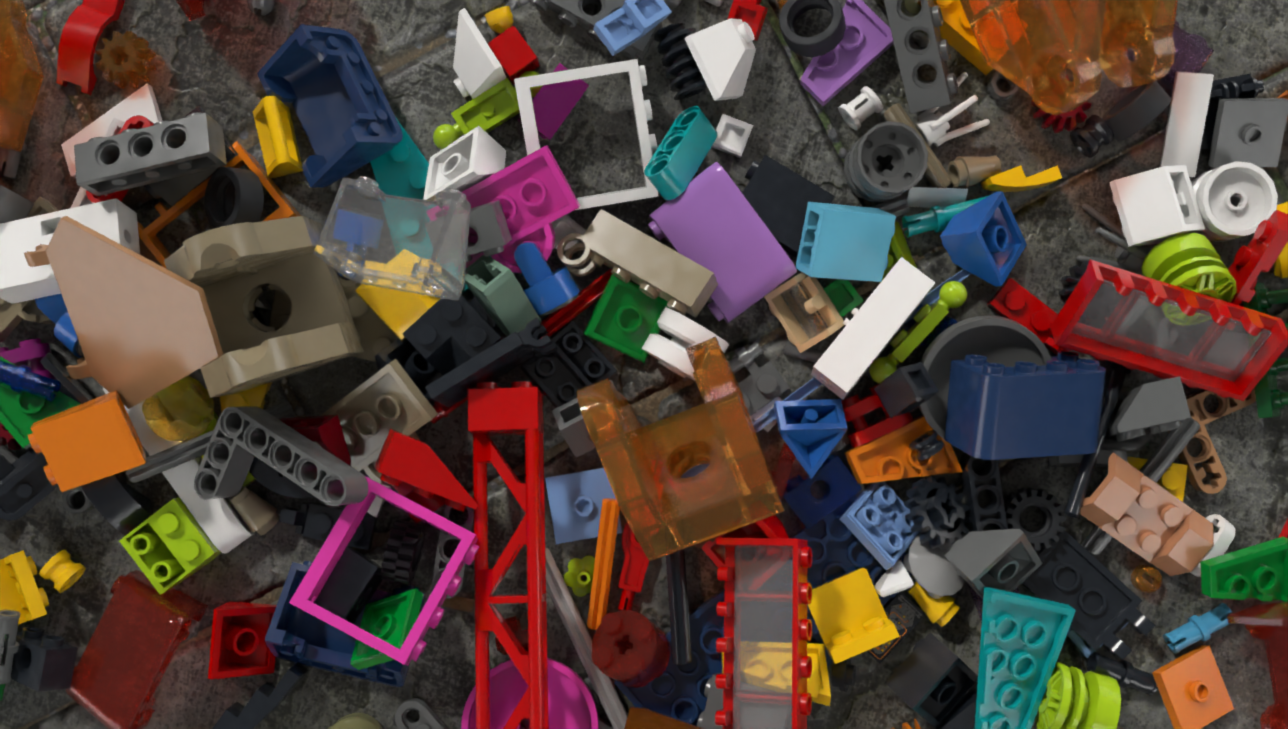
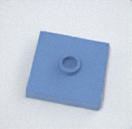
(577, 503)

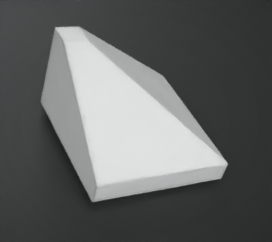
(894, 580)

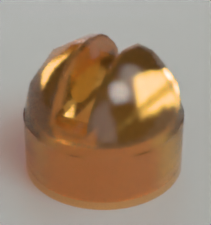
(1141, 583)

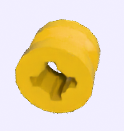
(62, 571)

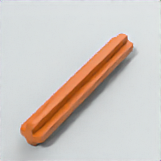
(603, 562)

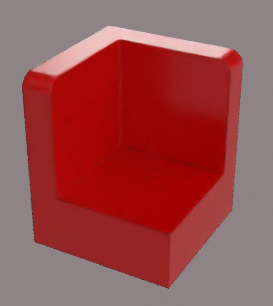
(513, 53)

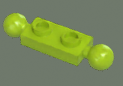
(485, 110)
(952, 295)

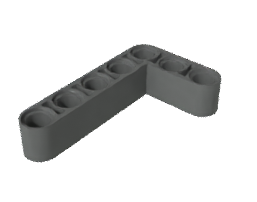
(252, 433)

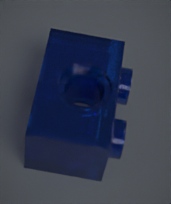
(840, 488)

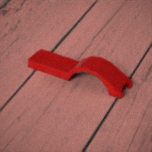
(80, 40)

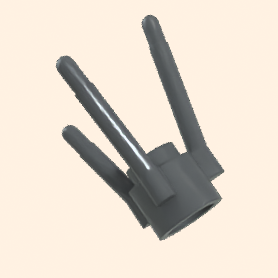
(1128, 257)

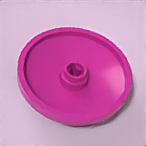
(568, 698)

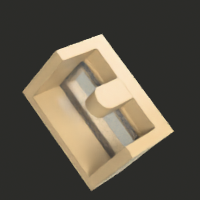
(804, 311)

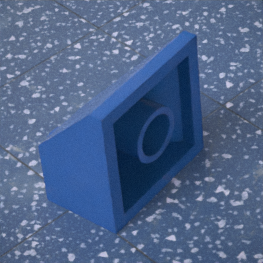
(985, 239)

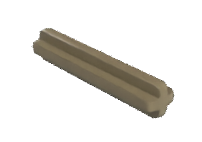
(935, 171)

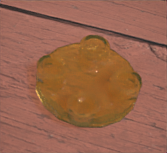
(179, 410)

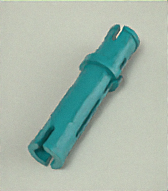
(935, 218)

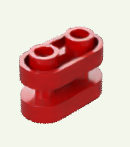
(856, 408)

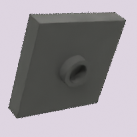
(1248, 131)

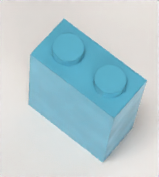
(845, 242)

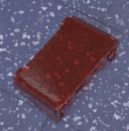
(132, 651)

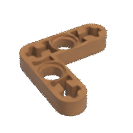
(1198, 413)

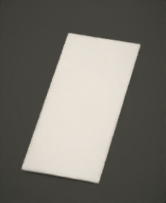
(931, 197)

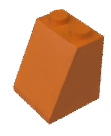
(88, 442)

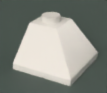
(724, 57)
(474, 59)
(464, 163)

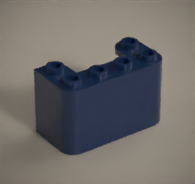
(1025, 408)

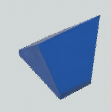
(811, 429)

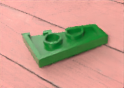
(1248, 573)

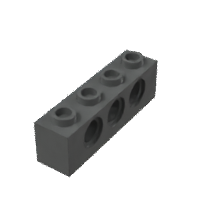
(572, 14)
(920, 92)
(150, 154)

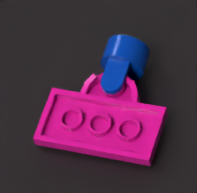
(531, 197)

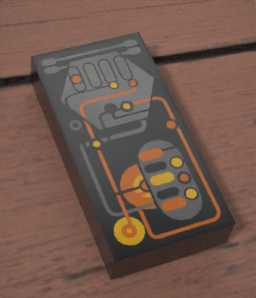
(904, 616)

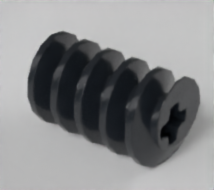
(680, 61)

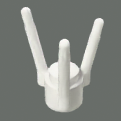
(934, 126)

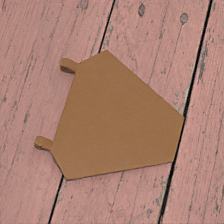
(129, 314)

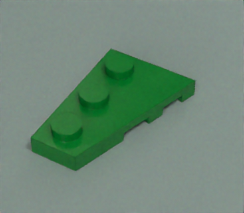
(23, 409)

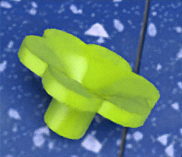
(577, 568)

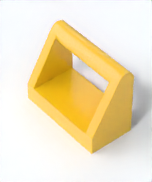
(277, 137)

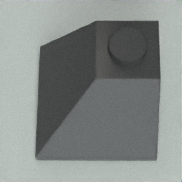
(994, 559)

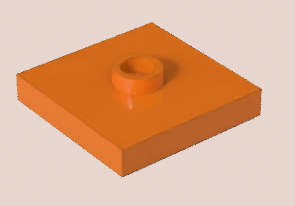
(1193, 689)

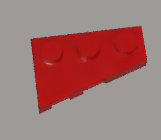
(1258, 255)

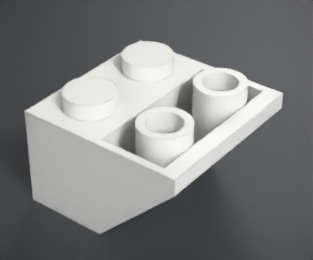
(1156, 205)

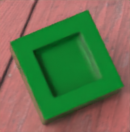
(843, 296)

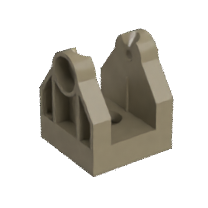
(234, 268)

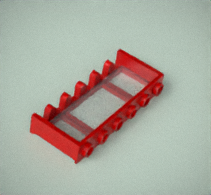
(1169, 331)
(765, 633)

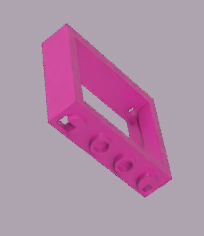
(337, 543)

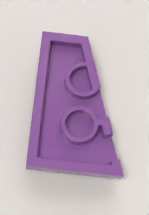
(862, 43)

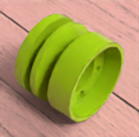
(1192, 264)
(1079, 700)

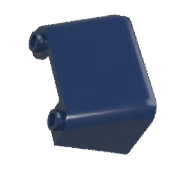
(334, 99)
(316, 644)

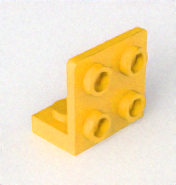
(850, 616)

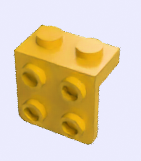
(19, 587)

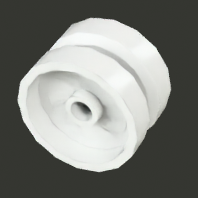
(1234, 200)
(684, 334)

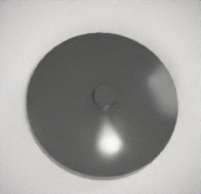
(990, 336)

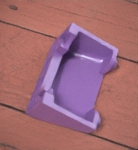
(725, 235)

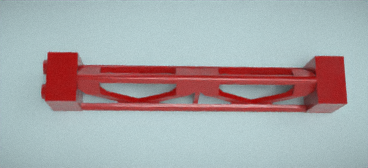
(498, 413)

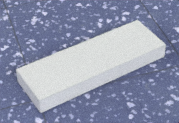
(1186, 120)

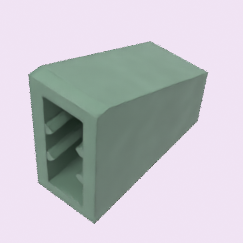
(500, 294)

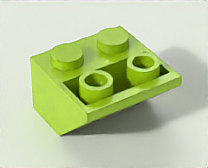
(169, 546)

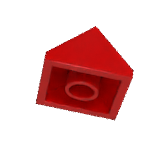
(239, 640)

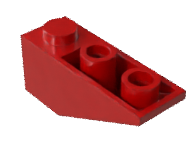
(418, 465)

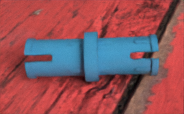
(1198, 628)

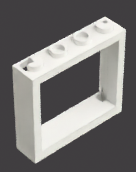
(642, 114)

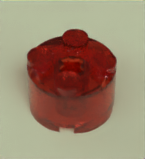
(613, 648)

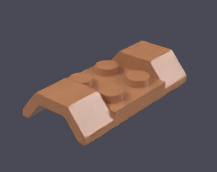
(1148, 519)

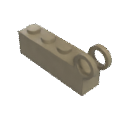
(640, 259)

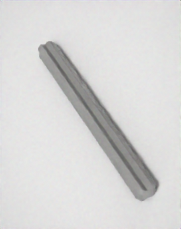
(583, 643)

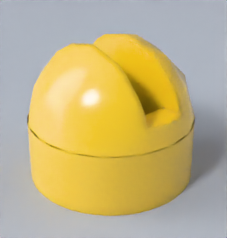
(500, 19)

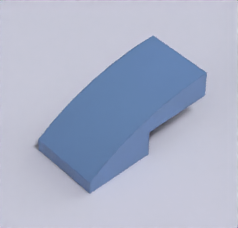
(630, 23)

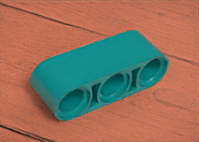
(681, 153)

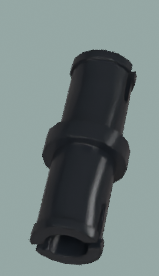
(1123, 672)

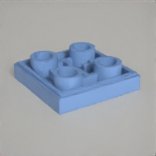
(880, 523)

